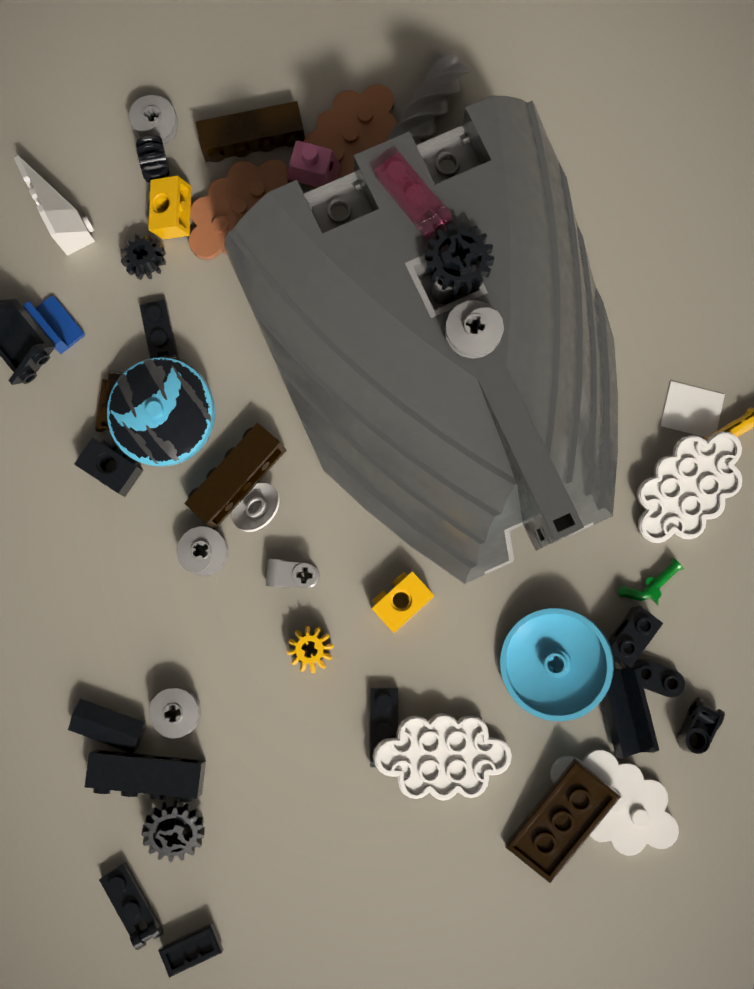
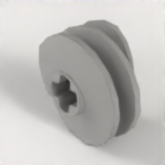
(153, 117)
(488, 332)
(188, 550)
(180, 699)

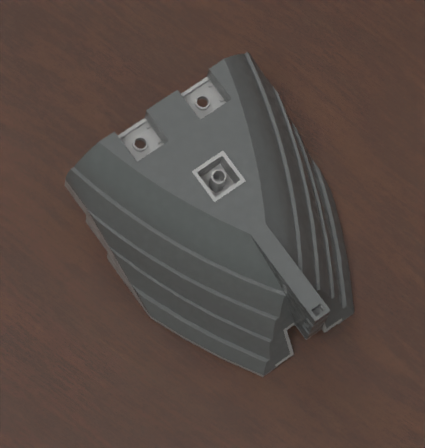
(404, 424)

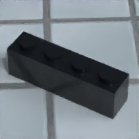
(145, 774)

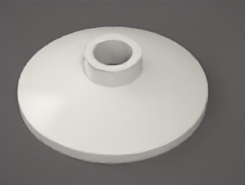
(256, 508)

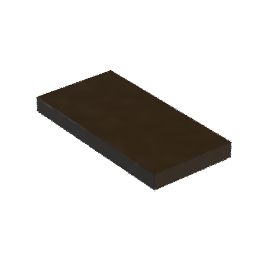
(562, 820)

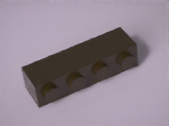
(250, 132)
(235, 476)

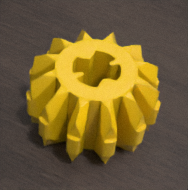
(301, 653)

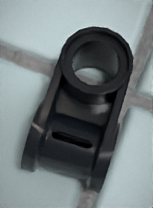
(703, 722)

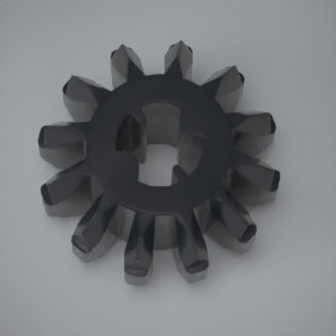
(152, 158)
(140, 248)

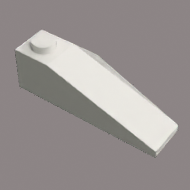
(58, 214)

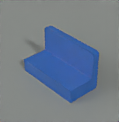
(55, 323)

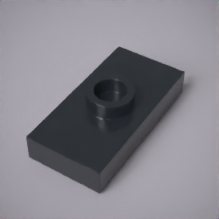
(190, 950)

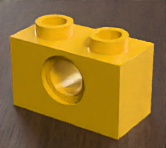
(169, 207)
(417, 594)

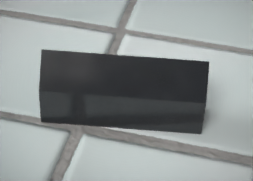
(107, 726)

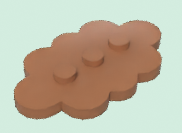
(355, 124)
(229, 201)

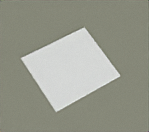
(692, 409)

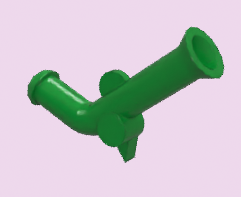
(652, 584)

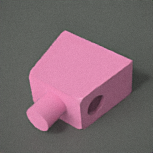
(312, 163)

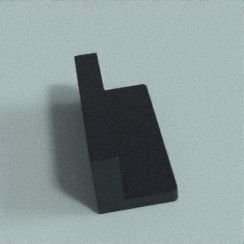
(629, 714)

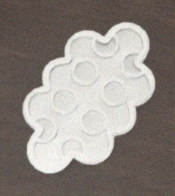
(689, 487)
(442, 756)
(639, 813)

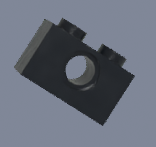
(94, 459)
(633, 636)

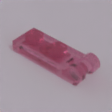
(412, 194)

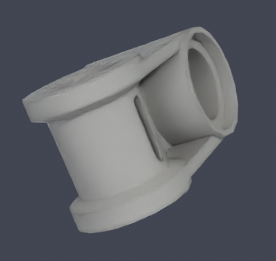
(287, 574)

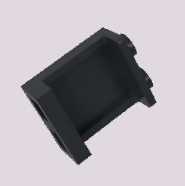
(22, 342)

